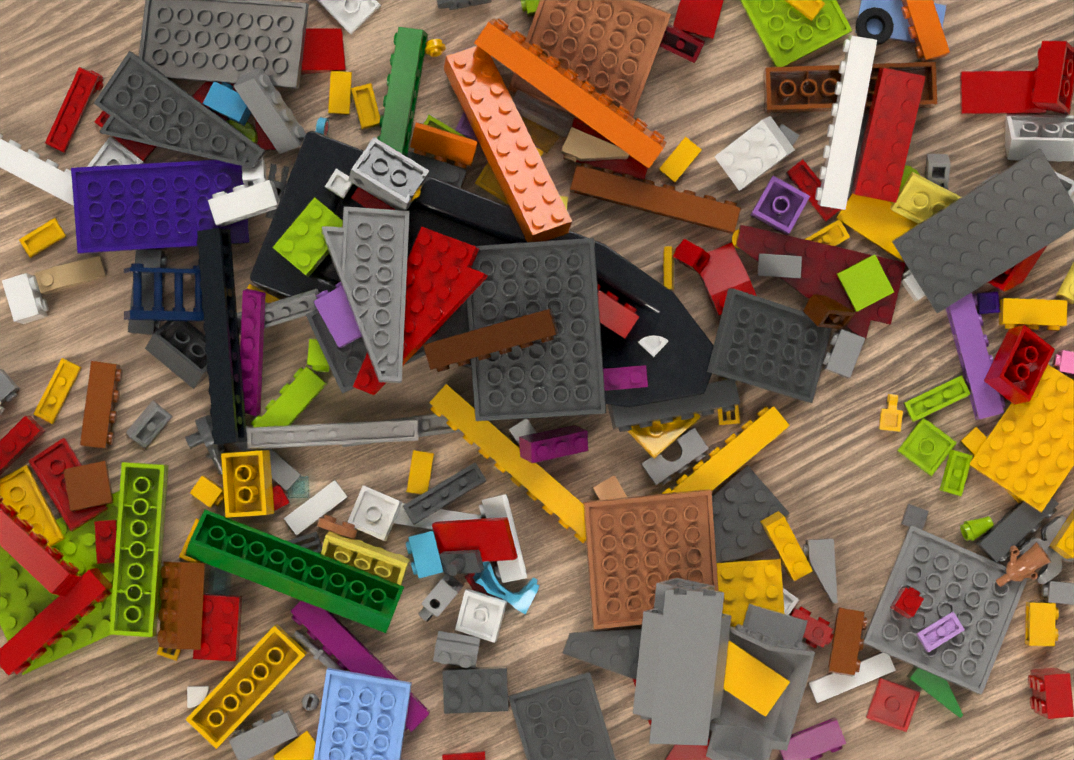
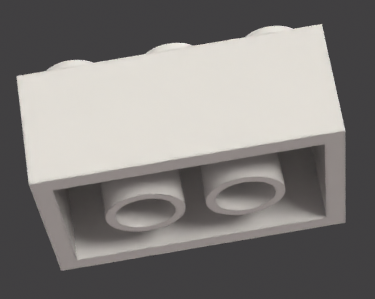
(754, 153)
(244, 202)

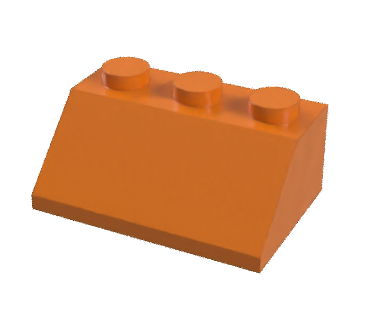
(443, 145)

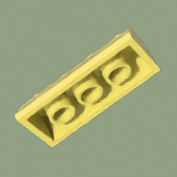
(365, 557)

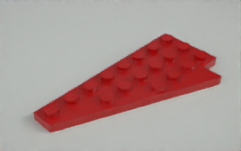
(436, 286)

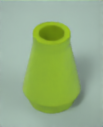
(974, 528)

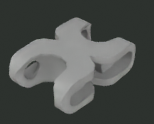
(1048, 533)

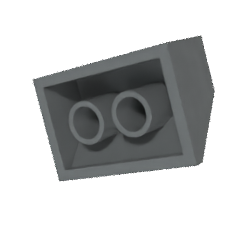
(181, 350)

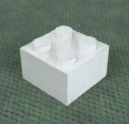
(25, 298)

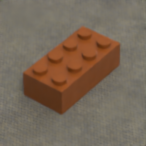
(181, 605)

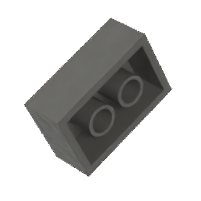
(475, 689)

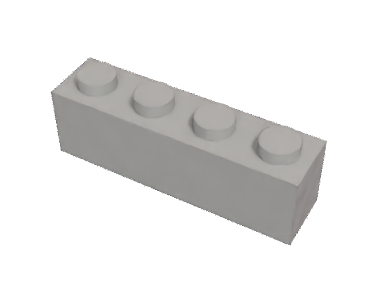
(270, 110)

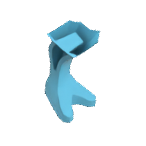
(519, 600)

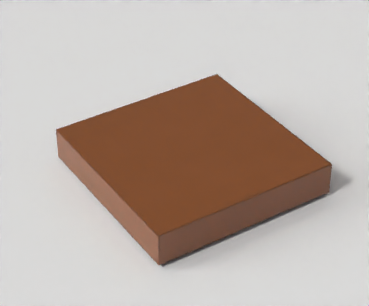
(88, 486)

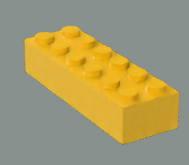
(246, 686)

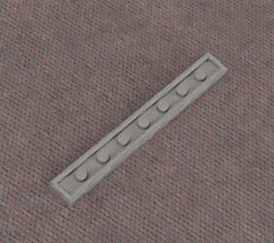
(332, 434)

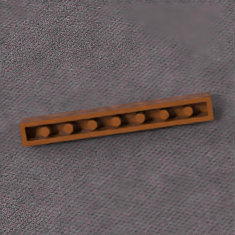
(655, 199)

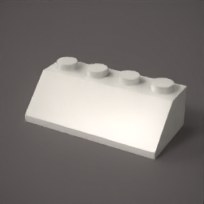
(1046, 132)
(497, 508)

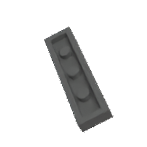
(444, 493)

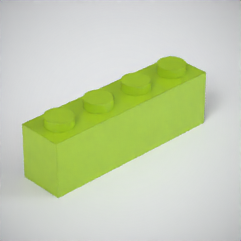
(293, 400)

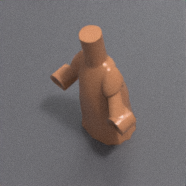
(1025, 565)

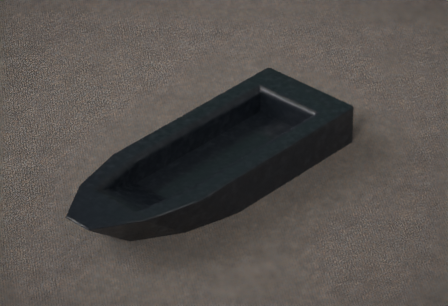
(672, 373)

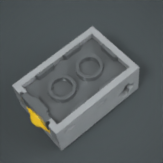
(388, 175)

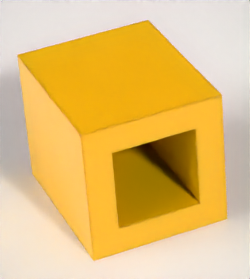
(208, 492)

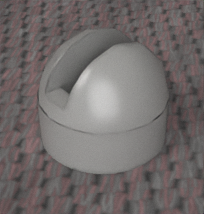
(314, 704)

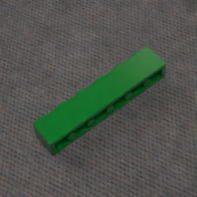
(403, 88)

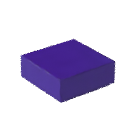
(988, 303)

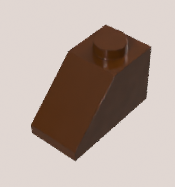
(828, 312)

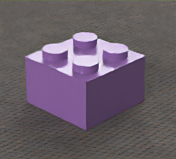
(780, 205)

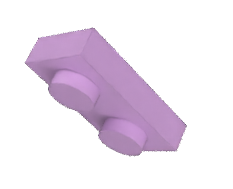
(940, 631)

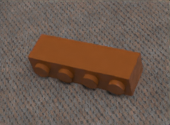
(100, 405)

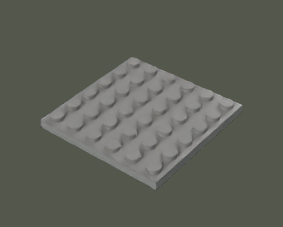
(948, 582)

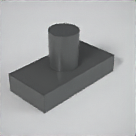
(461, 562)

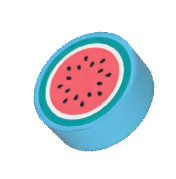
(322, 126)

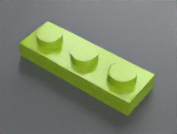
(937, 398)

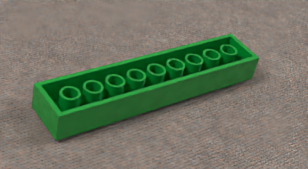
(294, 571)

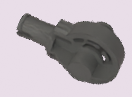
(204, 436)

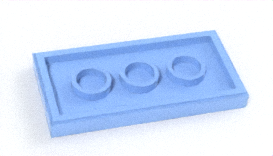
(901, 25)

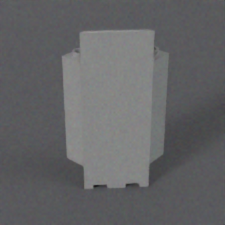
(682, 662)
(741, 730)

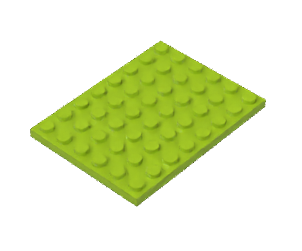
(25, 597)

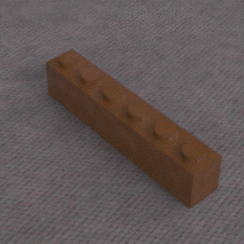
(490, 339)

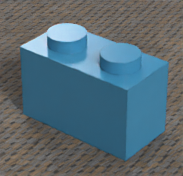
(227, 103)

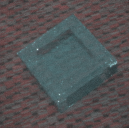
(300, 488)

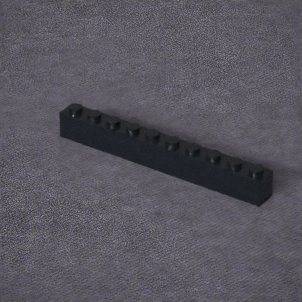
(221, 336)

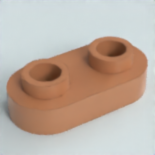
(345, 529)

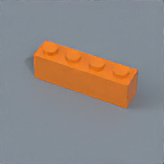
(925, 29)

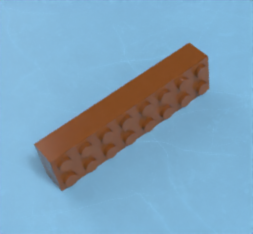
(813, 87)

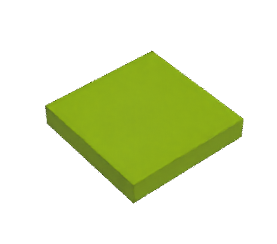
(865, 283)
(926, 446)

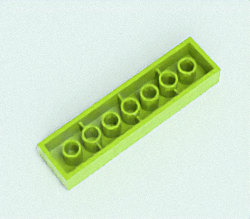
(138, 549)

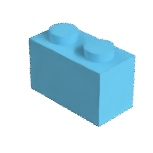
(425, 554)

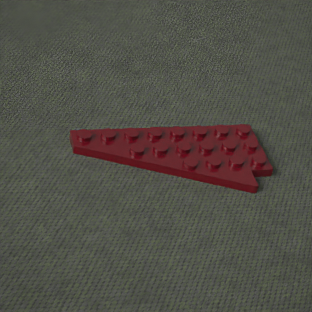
(820, 271)

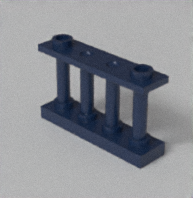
(158, 312)

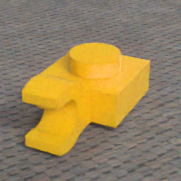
(891, 418)

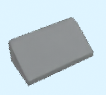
(779, 265)
(148, 424)

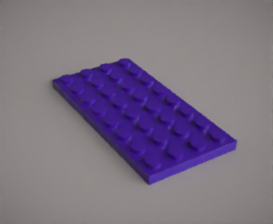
(150, 204)

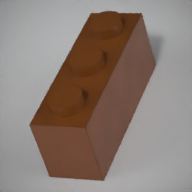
(847, 642)

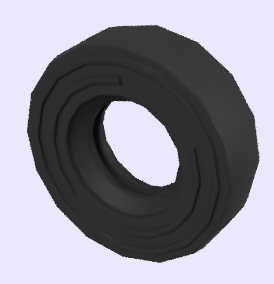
(875, 13)

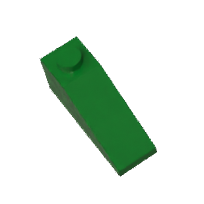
(937, 688)

